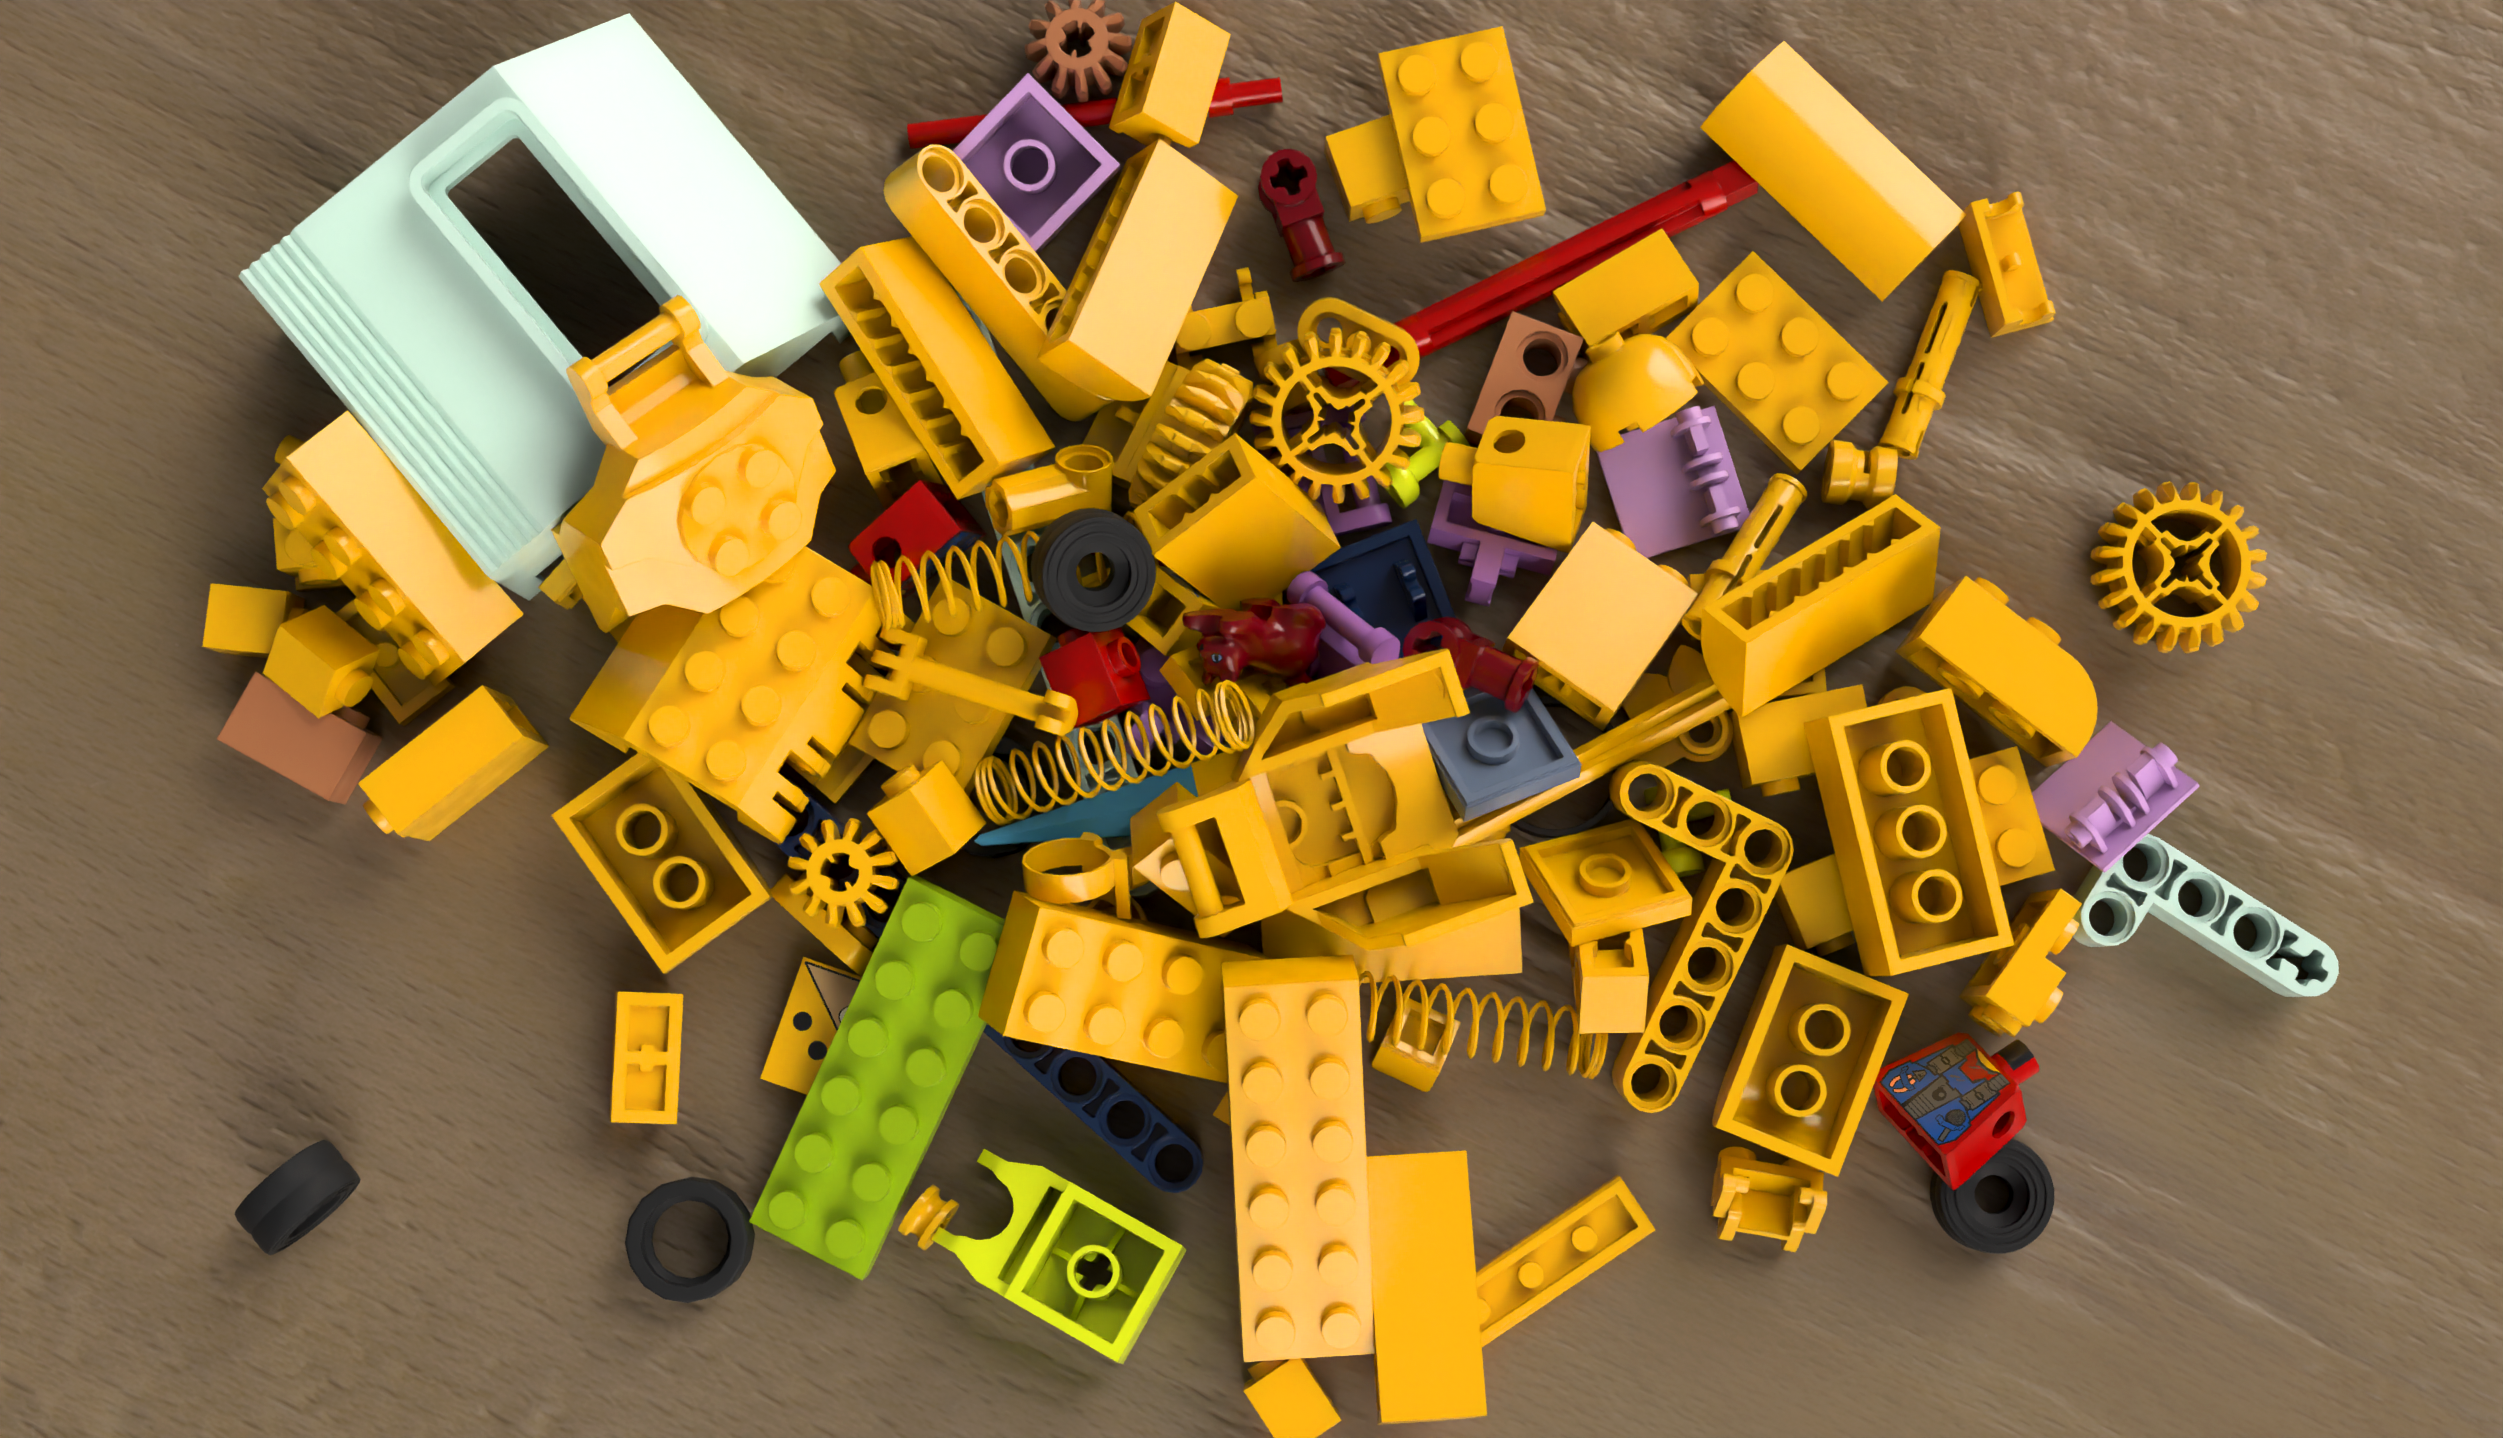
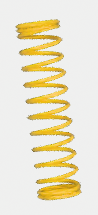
(889, 597)
(1220, 723)
(1579, 1047)

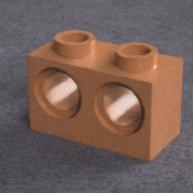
(1514, 385)

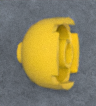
(1631, 386)

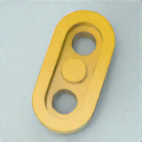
(1354, 320)
(847, 942)

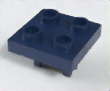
(1389, 581)

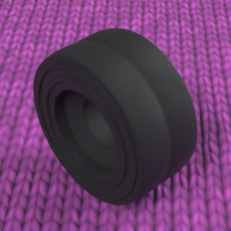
(1124, 590)
(297, 1197)
(2013, 1226)

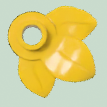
(1685, 671)

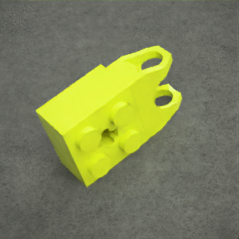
(1047, 1243)

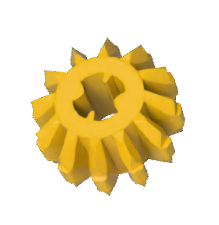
(826, 888)

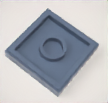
(1498, 754)

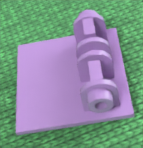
(1674, 483)
(2111, 795)

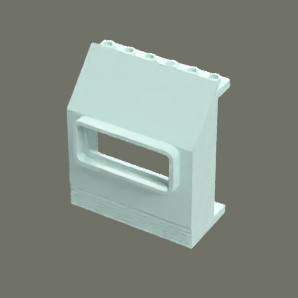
(453, 352)

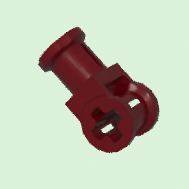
(1299, 215)
(1476, 660)

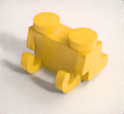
(1228, 324)
(1766, 1197)

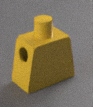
(880, 433)
(1525, 478)

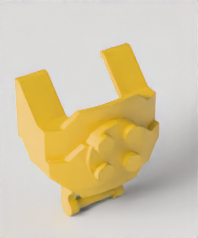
(700, 475)
(1348, 815)

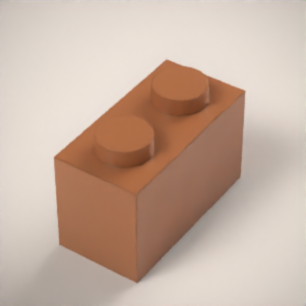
(284, 736)

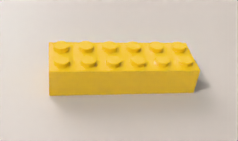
(1298, 1157)

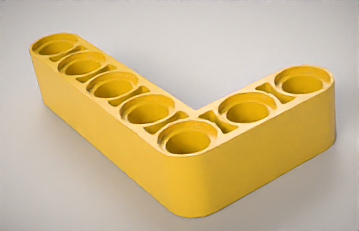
(1701, 929)

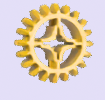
(1381, 381)
(1196, 421)
(2197, 581)

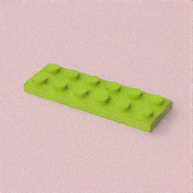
(884, 1081)

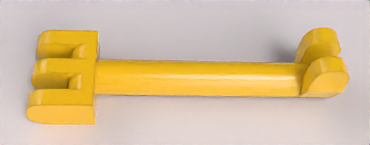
(1052, 713)

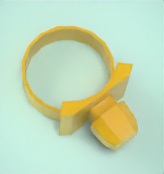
(1104, 876)

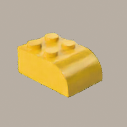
(2005, 669)
(663, 858)
(1807, 1058)

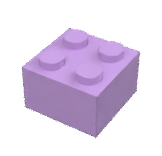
(1036, 162)

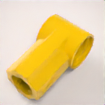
(1042, 495)

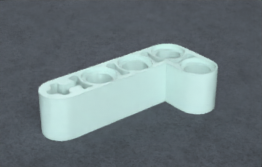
(2211, 925)

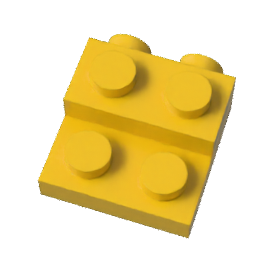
(2017, 980)

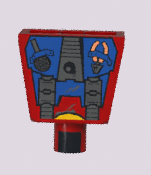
(918, 521)
(1956, 1102)

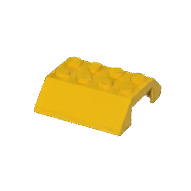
(744, 687)

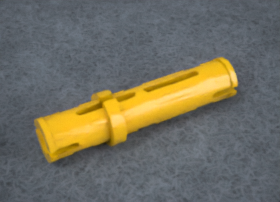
(1921, 388)
(1750, 546)

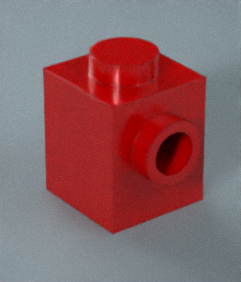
(1097, 672)

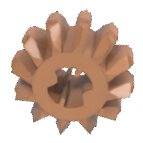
(1088, 24)

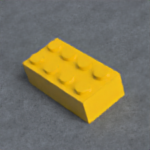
(388, 550)
(1908, 834)
(1111, 987)

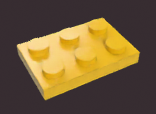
(1461, 134)
(1776, 362)
(942, 725)

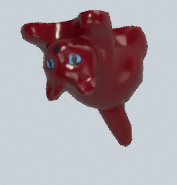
(1261, 636)

